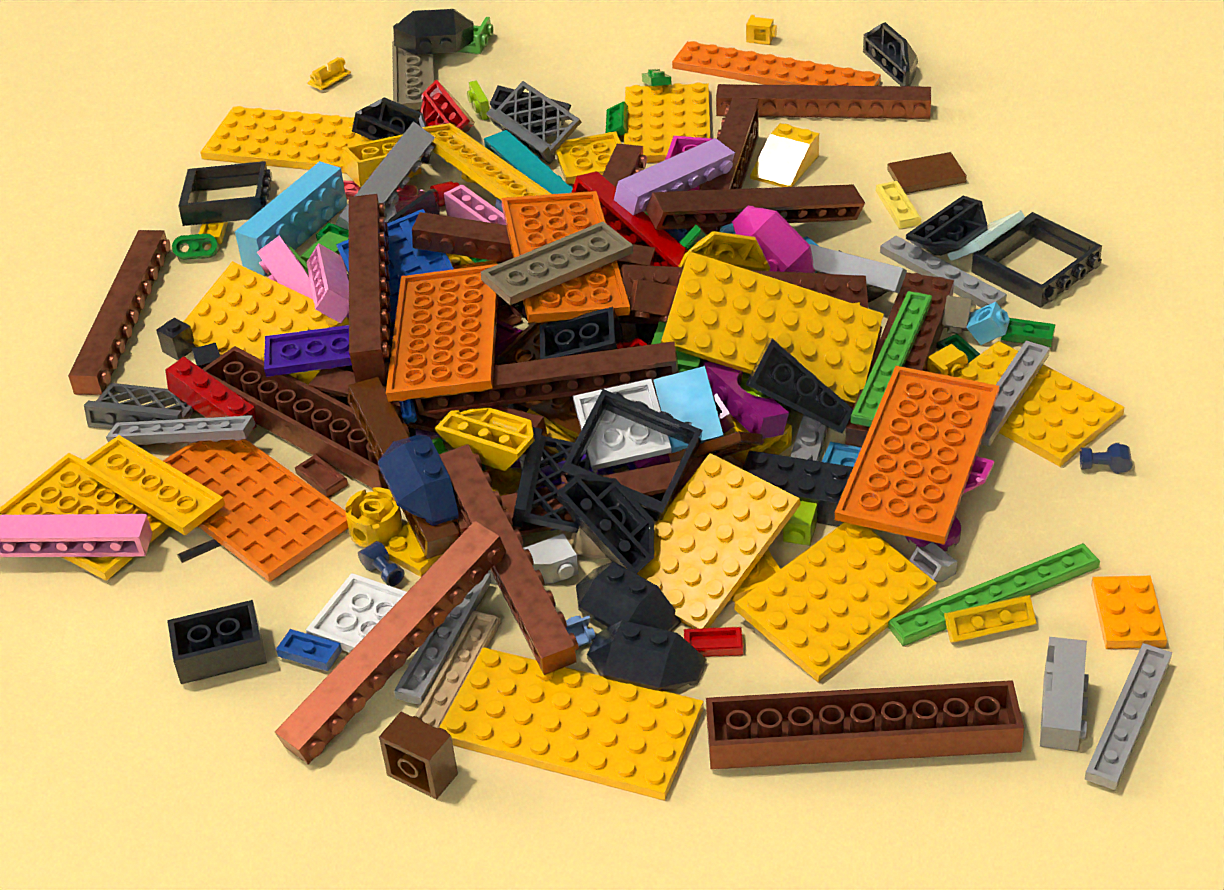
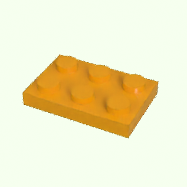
(1128, 612)

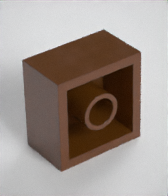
(418, 755)

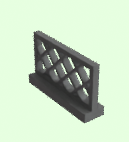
(526, 136)
(108, 411)

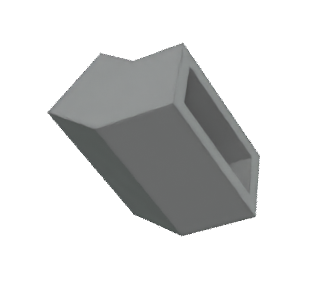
(934, 562)

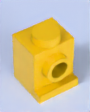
(760, 30)
(947, 361)

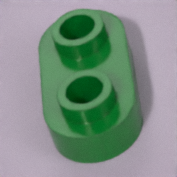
(196, 246)

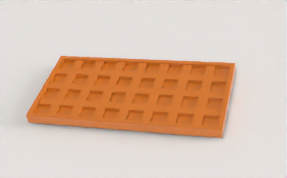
(268, 511)

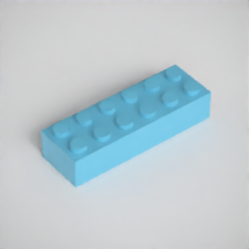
(293, 213)

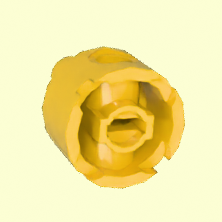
(373, 517)

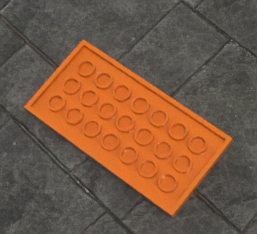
(547, 218)
(443, 335)
(918, 454)

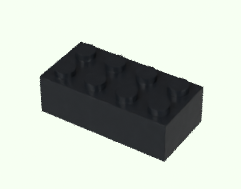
(803, 478)

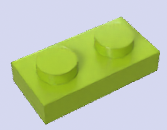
(479, 100)

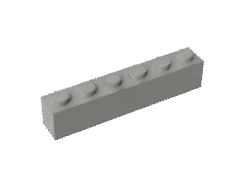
(395, 168)

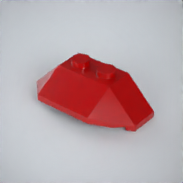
(442, 108)

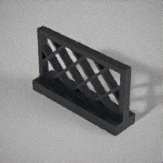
(529, 484)

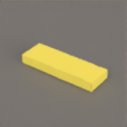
(898, 204)

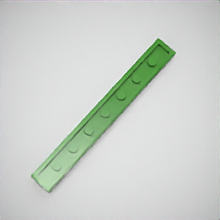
(893, 353)
(1017, 583)

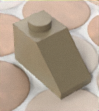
(957, 314)

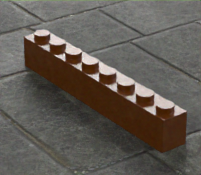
(382, 427)

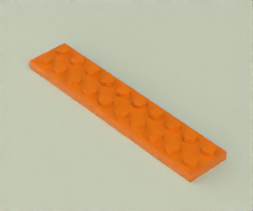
(766, 68)

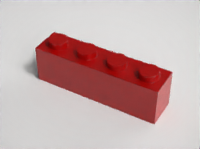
(205, 392)

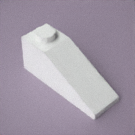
(553, 558)

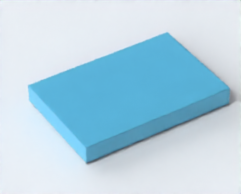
(689, 399)

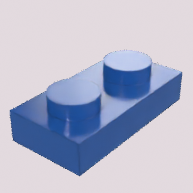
(309, 650)

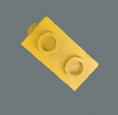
(322, 78)

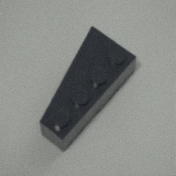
(791, 384)

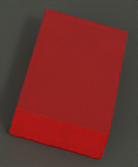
(716, 641)

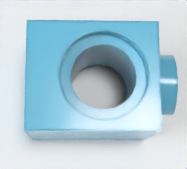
(988, 323)

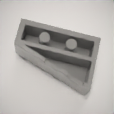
(1063, 694)

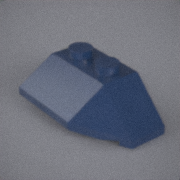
(419, 479)

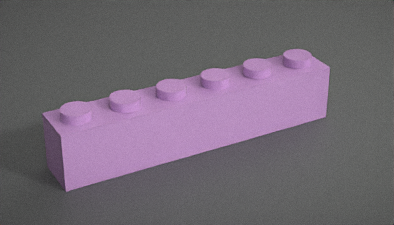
(674, 174)

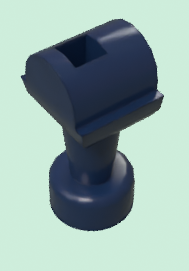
(1117, 457)
(376, 557)

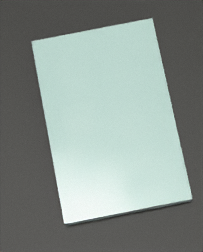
(995, 230)

